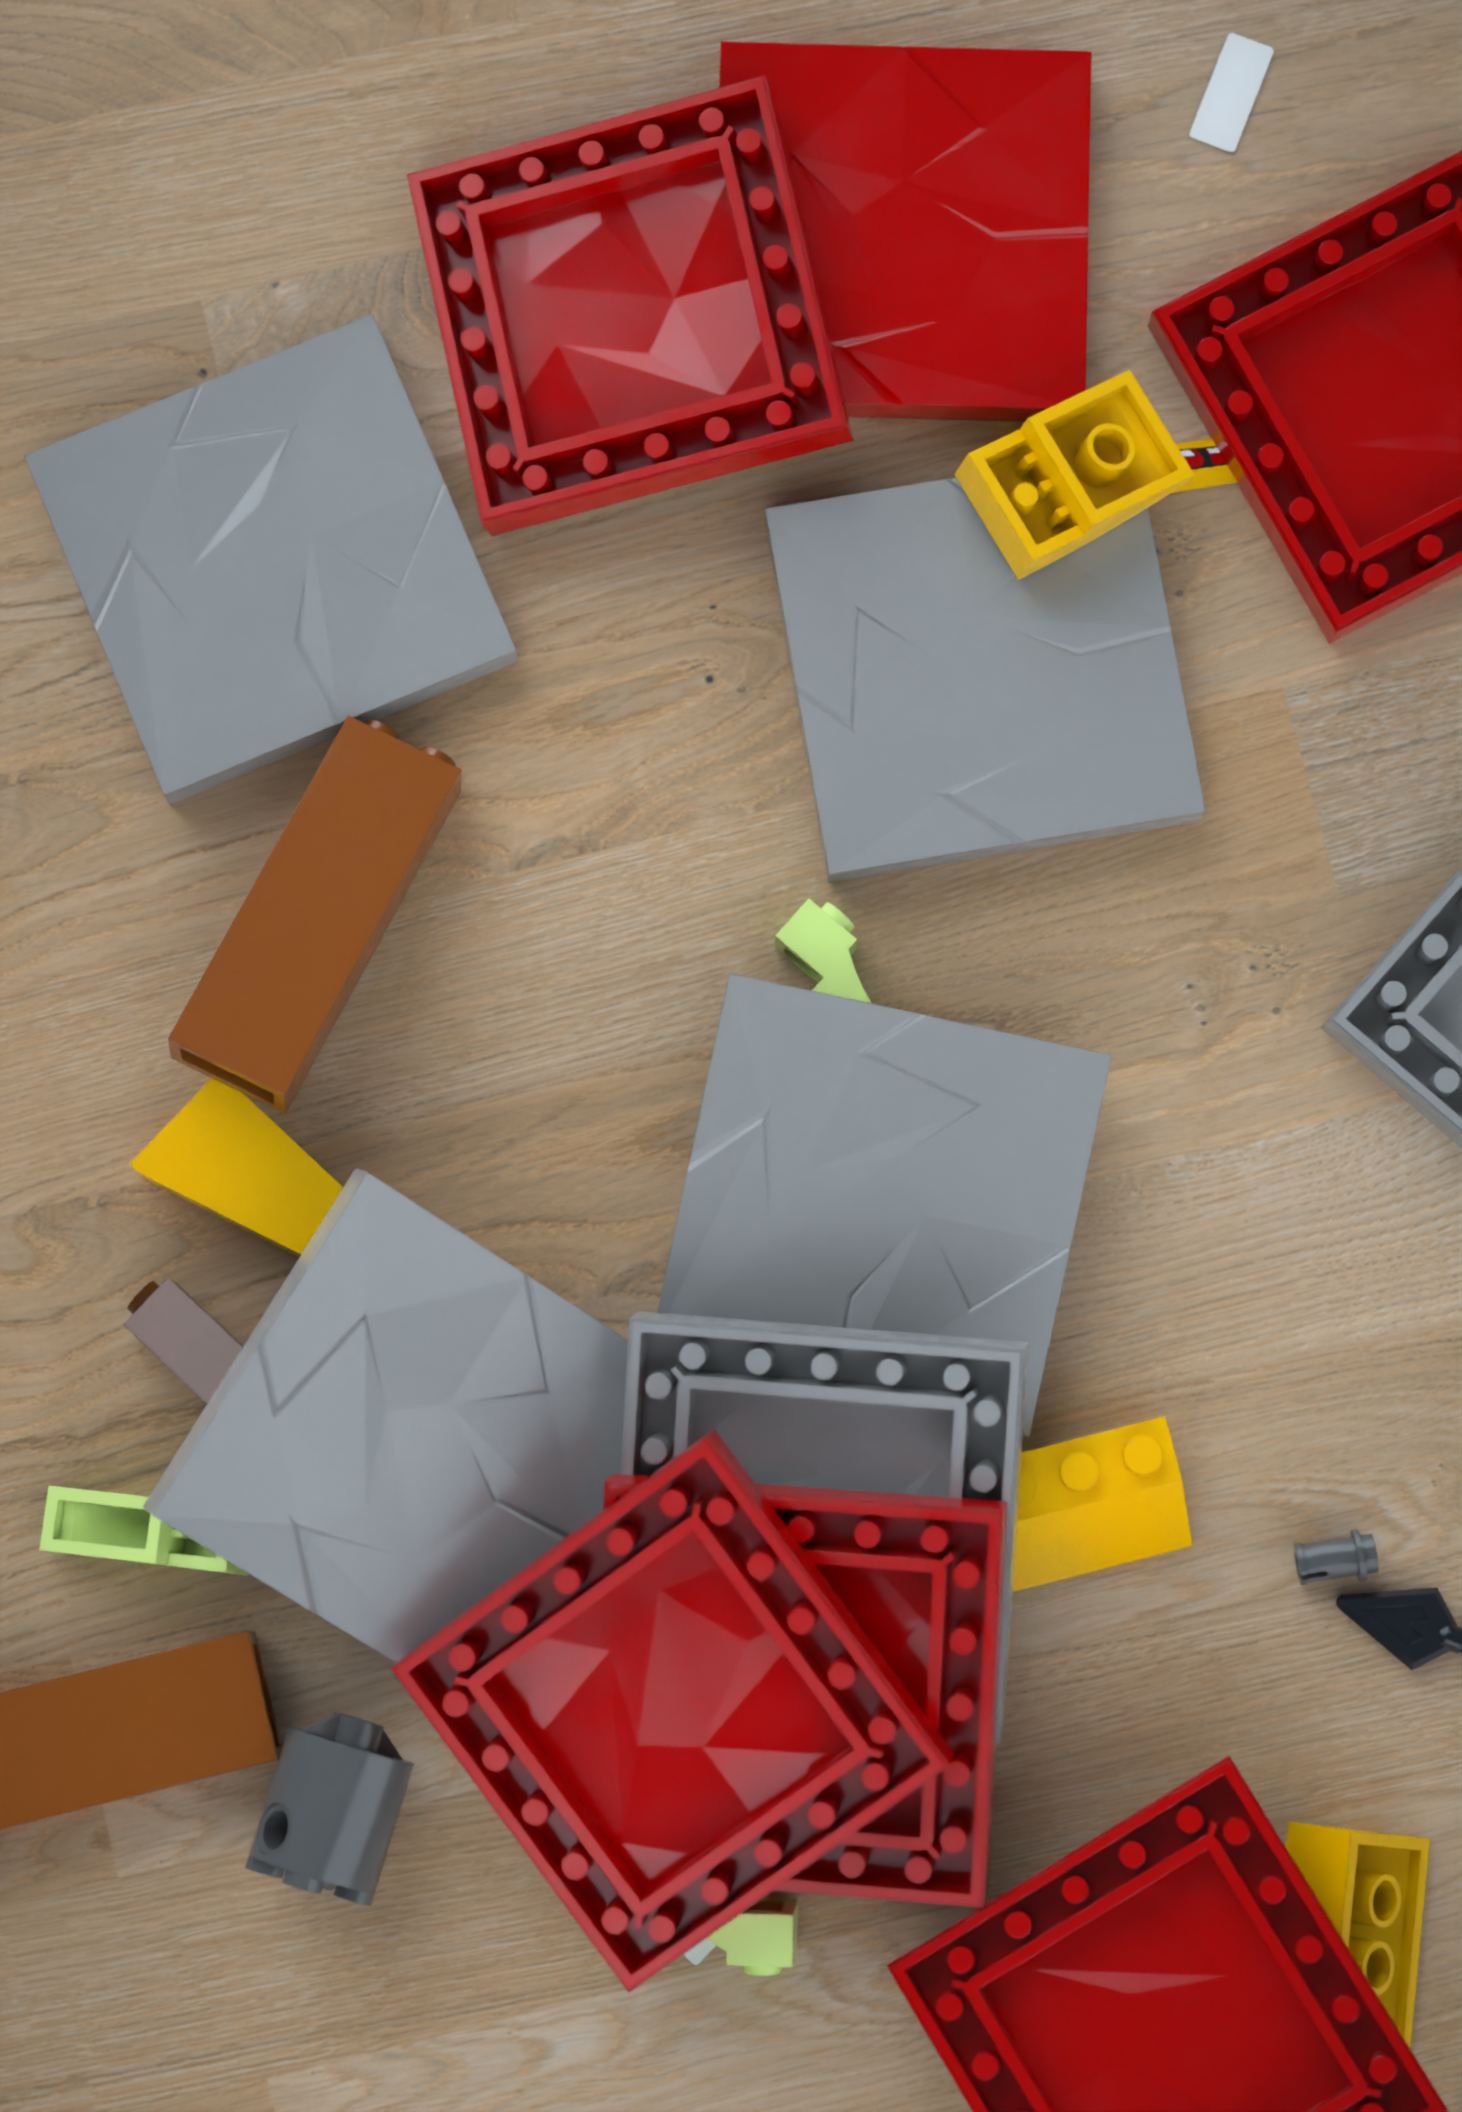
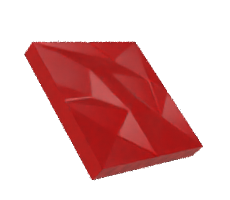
(940, 218)
(629, 307)
(1342, 395)
(930, 1599)
(673, 1711)
(1163, 1977)

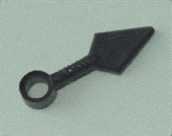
(1406, 1622)

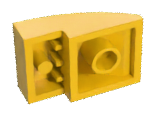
(1073, 473)

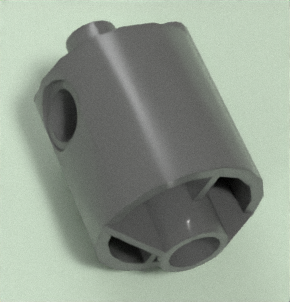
(331, 1808)

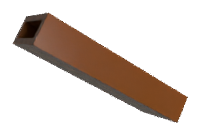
(316, 913)
(134, 1728)

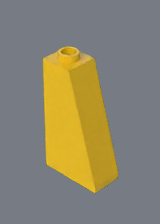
(240, 1168)

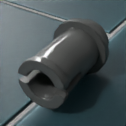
(1336, 1558)

